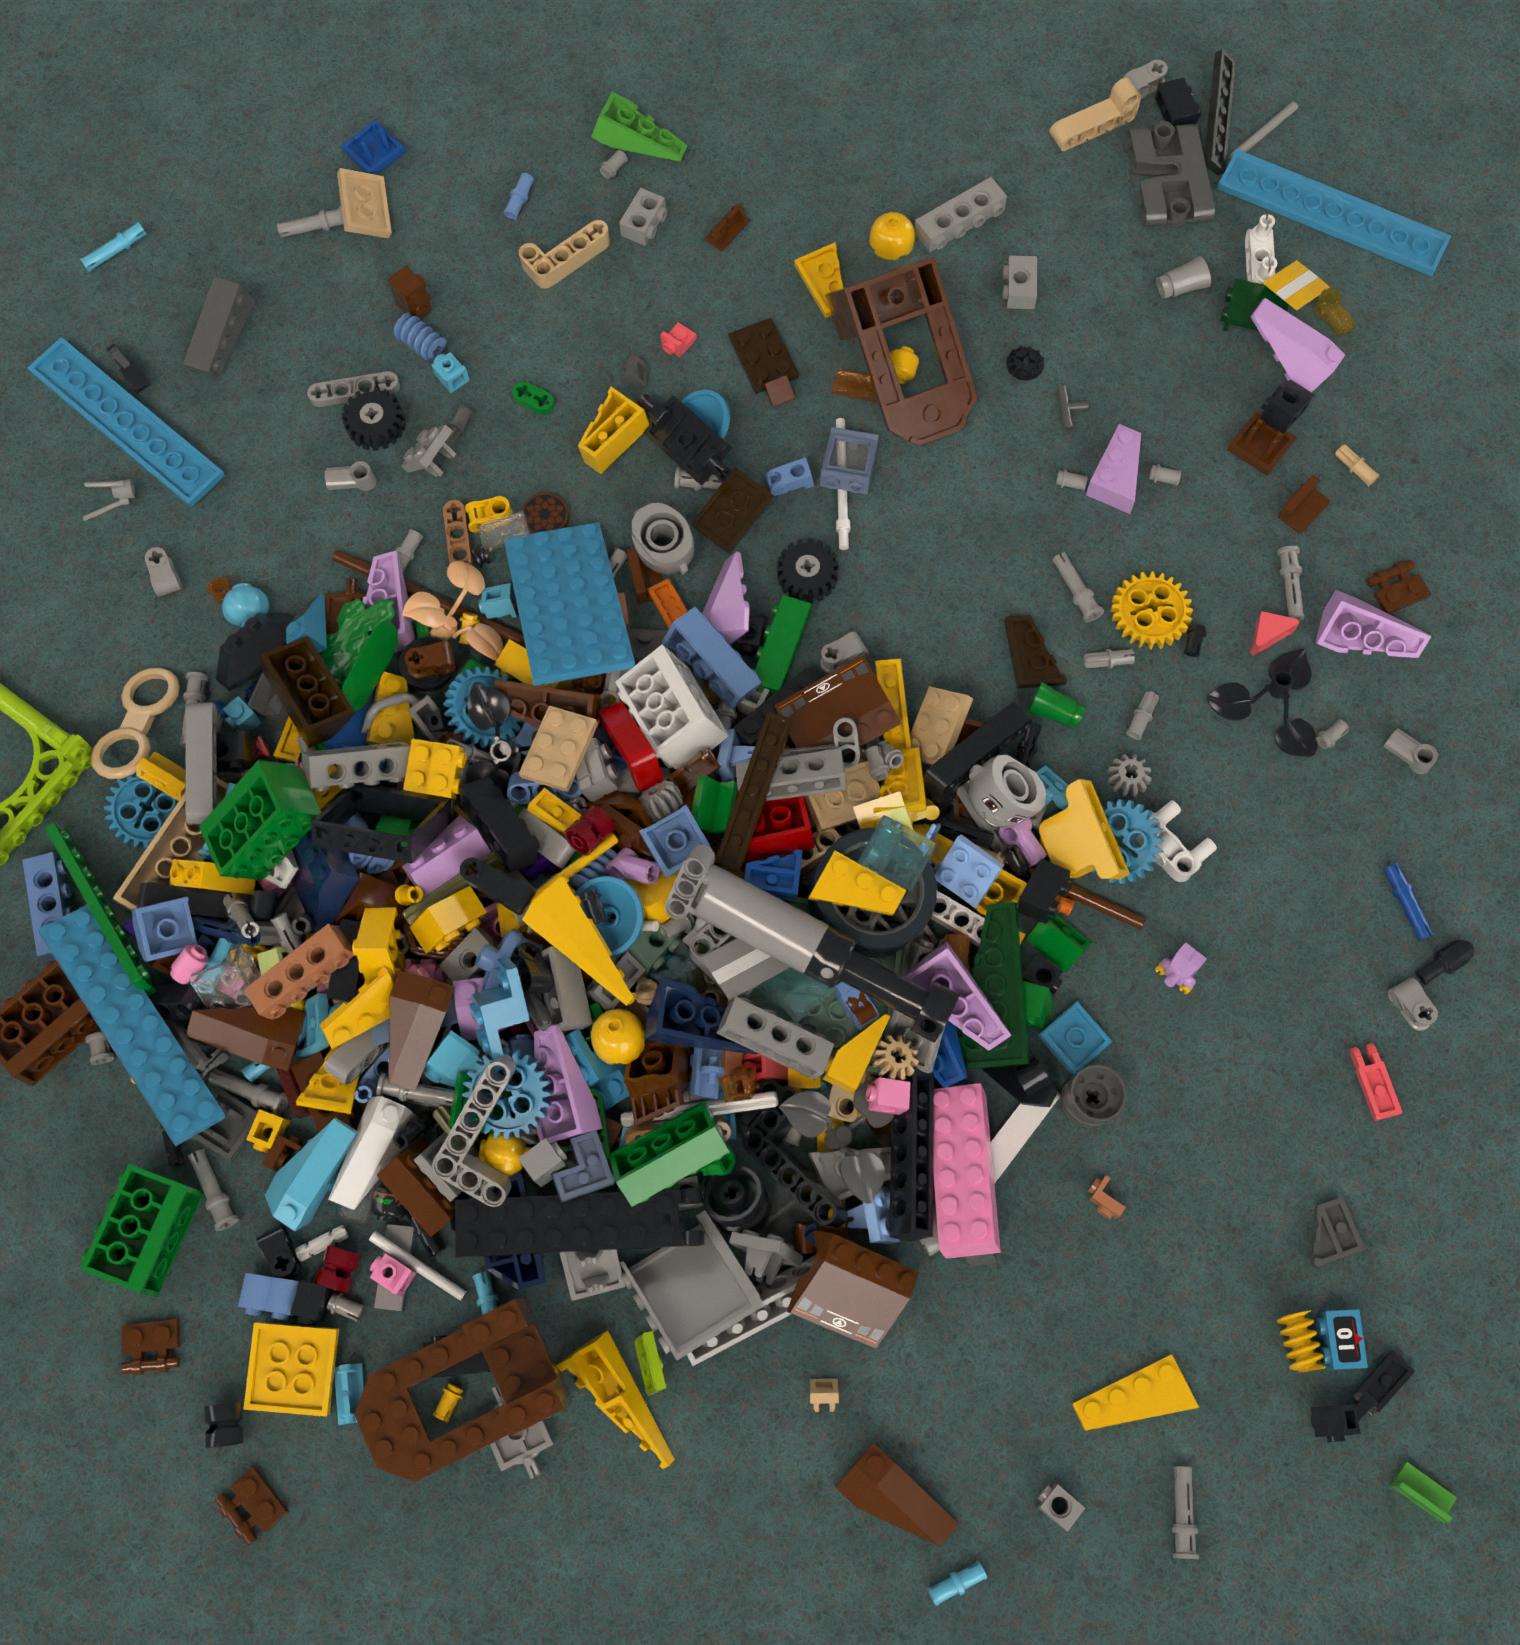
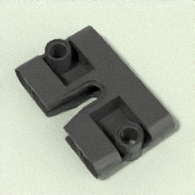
(1185, 189)

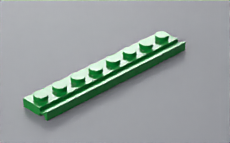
(101, 910)

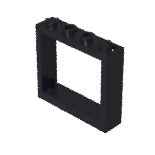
(331, 833)

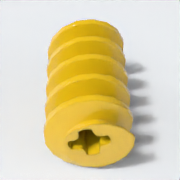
(1300, 1342)

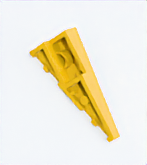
(563, 923)
(605, 1374)

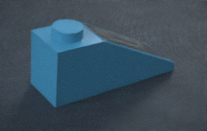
(311, 623)

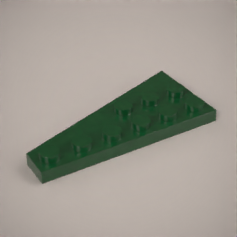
(1001, 981)

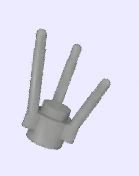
(120, 489)

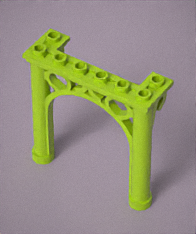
(73, 757)

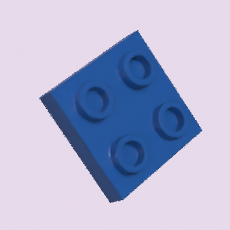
(373, 148)

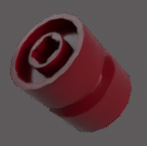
(590, 830)
(345, 1262)

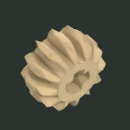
(902, 1054)

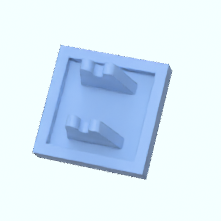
(730, 754)
(968, 871)
(874, 1217)

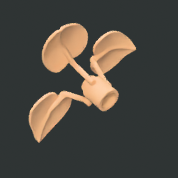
(427, 610)

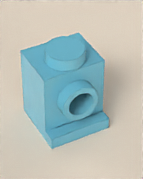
(450, 371)
(498, 601)
(241, 716)

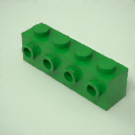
(782, 643)

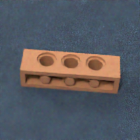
(286, 973)

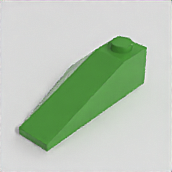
(627, 129)

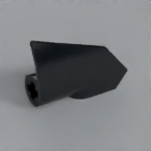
(1025, 1082)

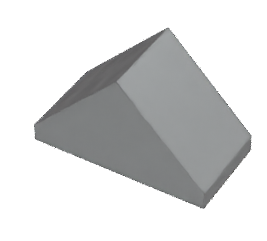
(418, 715)

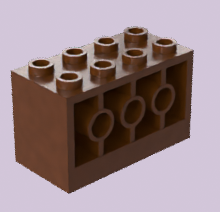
(42, 1025)

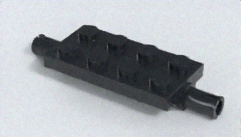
(686, 438)

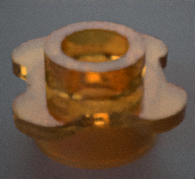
(214, 587)

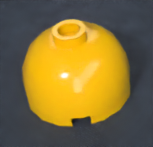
(892, 236)
(618, 1036)

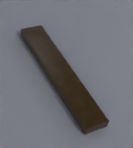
(754, 791)

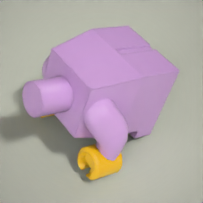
(1181, 968)

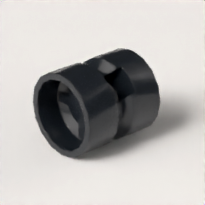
(223, 1425)

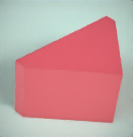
(1271, 629)

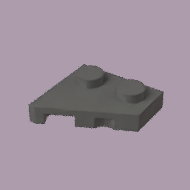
(1334, 1233)

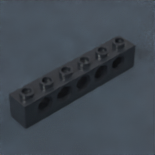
(913, 1163)

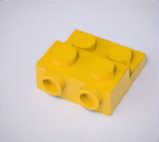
(434, 768)

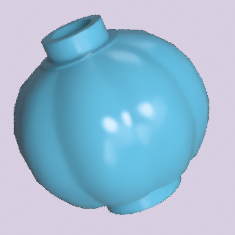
(244, 603)

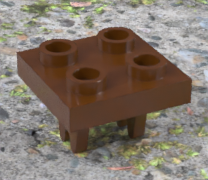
(1261, 444)

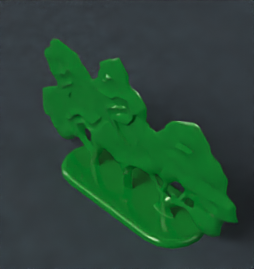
(363, 652)

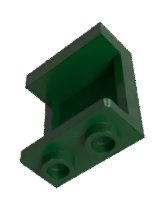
(1243, 301)

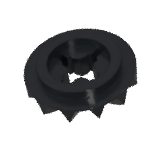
(1033, 368)

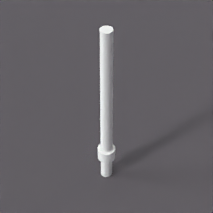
(843, 524)

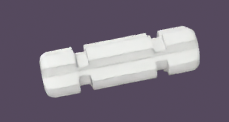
(320, 1243)

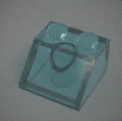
(897, 853)
(795, 994)

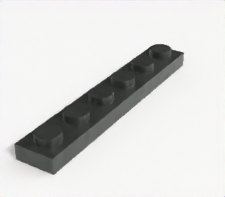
(1220, 112)

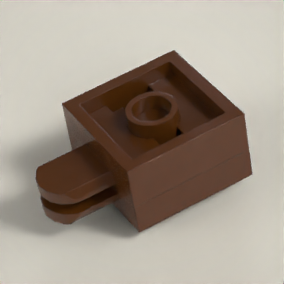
(370, 894)

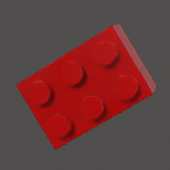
(781, 829)

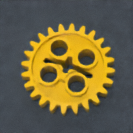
(1145, 591)

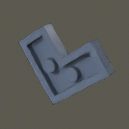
(592, 1169)

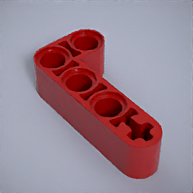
(631, 745)

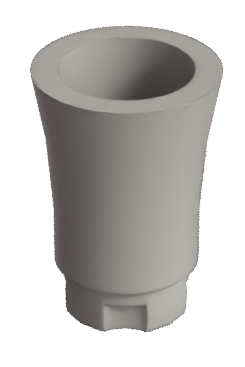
(1184, 279)

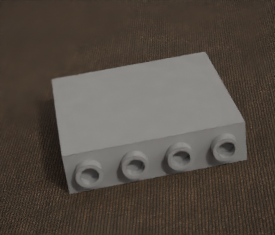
(692, 1291)

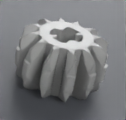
(1131, 784)
(661, 800)

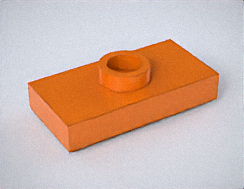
(667, 601)

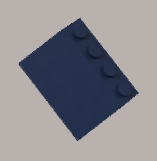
(322, 880)

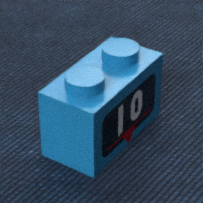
(1342, 1339)

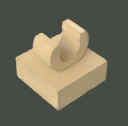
(824, 1392)

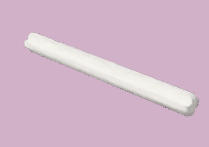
(717, 1106)

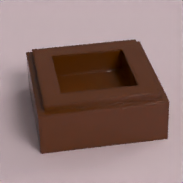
(779, 390)

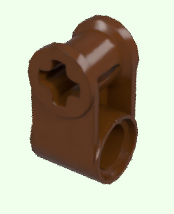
(433, 660)

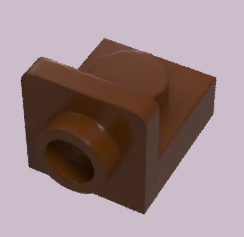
(279, 1152)

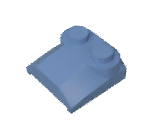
(673, 840)
(163, 928)

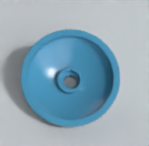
(711, 409)
(625, 903)

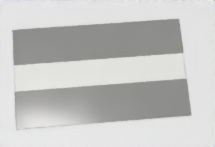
(741, 967)

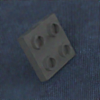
(230, 1133)

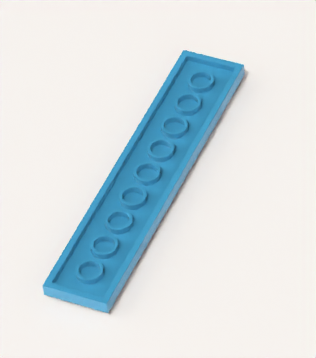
(1334, 212)
(126, 422)
(132, 1026)

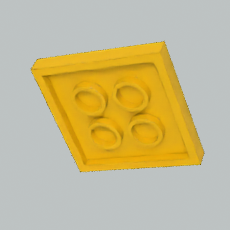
(291, 1369)

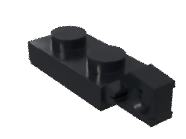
(1381, 1384)

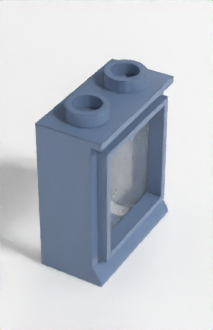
(849, 460)

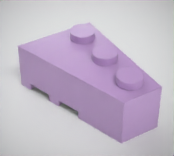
(1117, 471)
(445, 854)

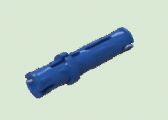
(1406, 897)

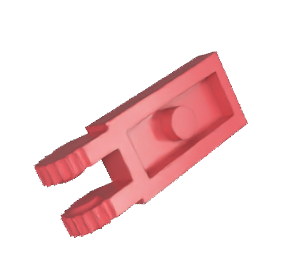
(1375, 1084)

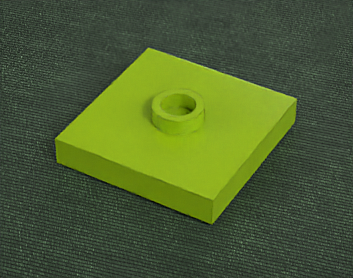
(650, 1363)

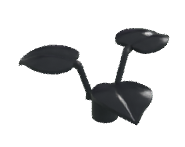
(1287, 673)
(485, 709)

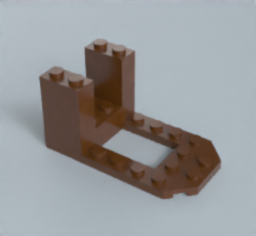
(890, 299)
(518, 1364)

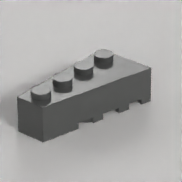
(218, 327)

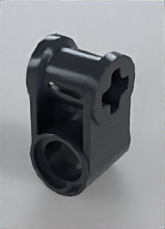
(533, 970)
(277, 1249)

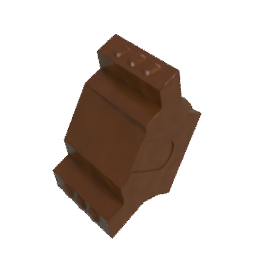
(657, 1080)

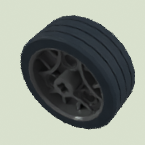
(869, 942)

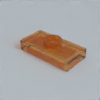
(854, 386)

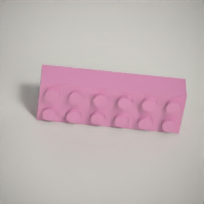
(964, 1173)

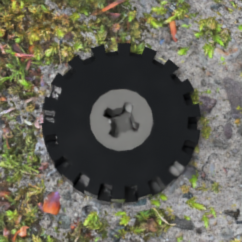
(382, 428)
(807, 582)

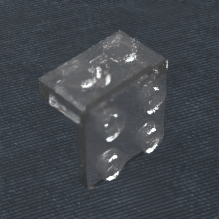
(225, 983)

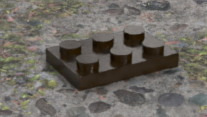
(762, 354)
(732, 510)

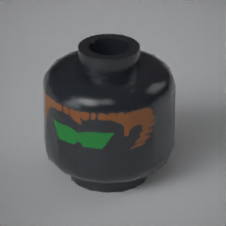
(386, 1205)

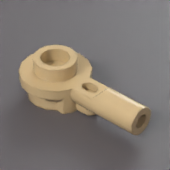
(645, 990)

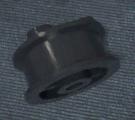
(428, 685)

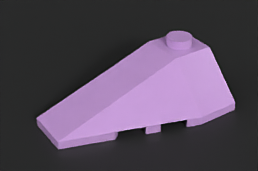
(1300, 348)
(1360, 626)
(972, 1011)

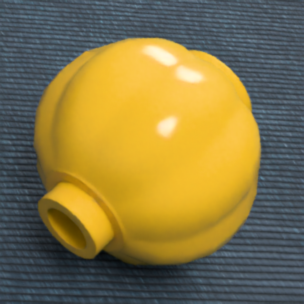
(503, 1153)

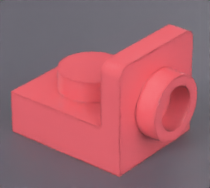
(677, 340)

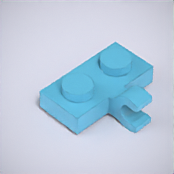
(1054, 787)

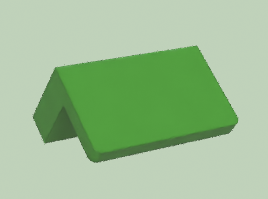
(1423, 1492)

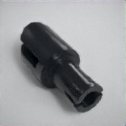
(1446, 960)

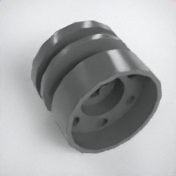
(1107, 1092)

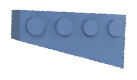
(711, 657)

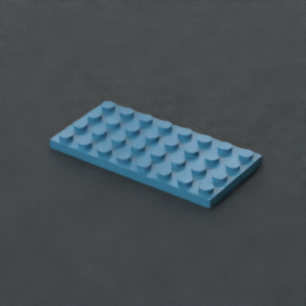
(568, 604)

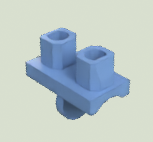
(705, 1073)

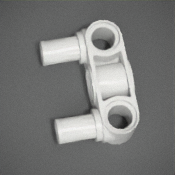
(1260, 245)
(1173, 849)

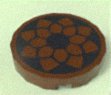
(546, 512)

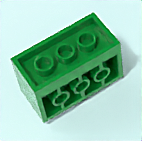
(260, 820)
(141, 1231)

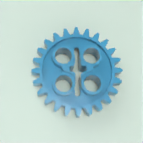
(457, 705)
(127, 798)
(1136, 824)
(531, 1087)

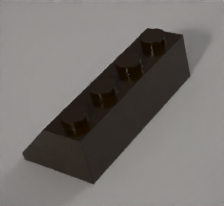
(307, 690)

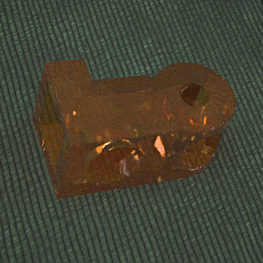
(740, 1084)

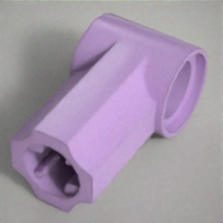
(1025, 840)
(629, 866)

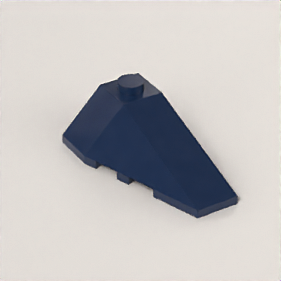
(687, 1019)

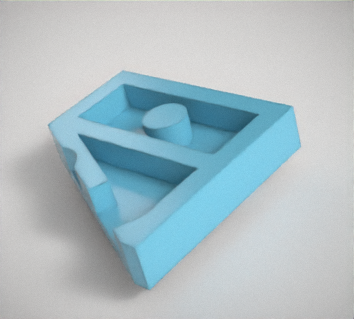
(316, 1012)

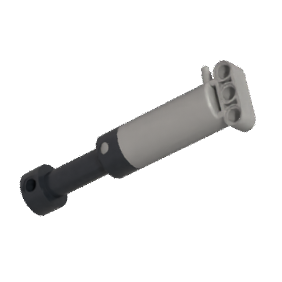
(799, 940)

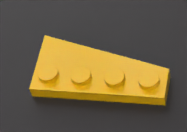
(1141, 1395)

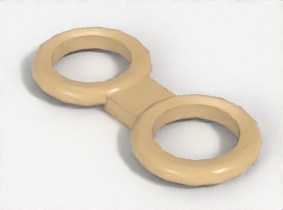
(136, 722)

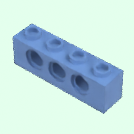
(37, 873)

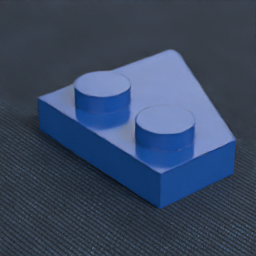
(776, 875)

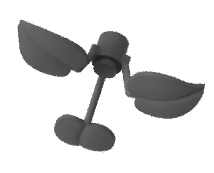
(808, 1116)

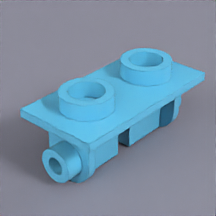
(349, 1389)

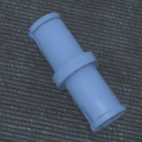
(518, 196)

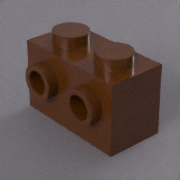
(410, 292)

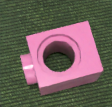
(888, 1096)

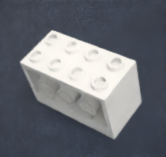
(670, 708)

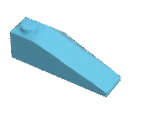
(452, 1056)
(308, 1175)

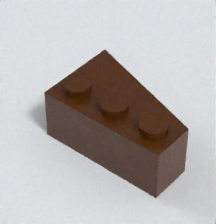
(416, 1190)

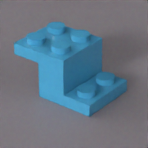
(499, 1007)
(597, 1073)

